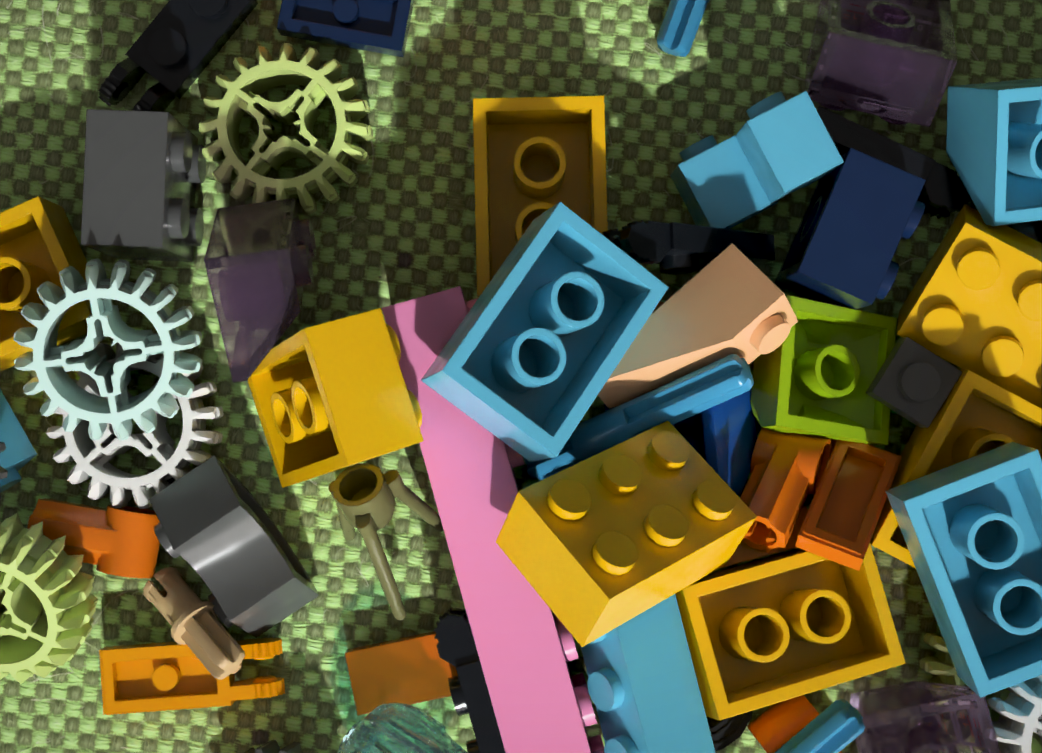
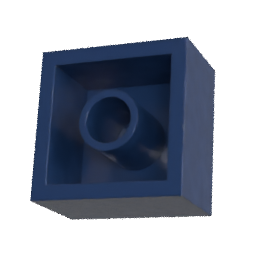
(852, 233)

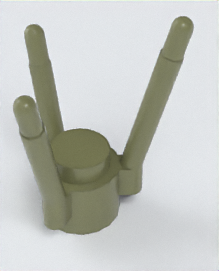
(367, 503)

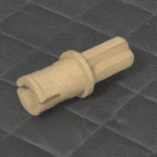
(195, 623)

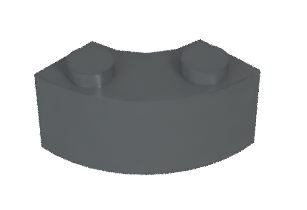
(232, 547)

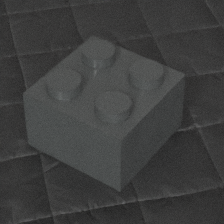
(141, 186)

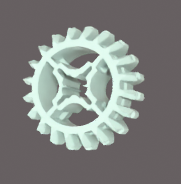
(54, 361)

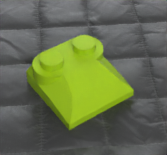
(822, 373)

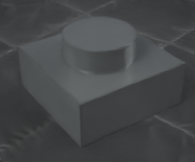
(914, 382)

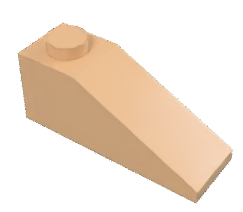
(715, 314)

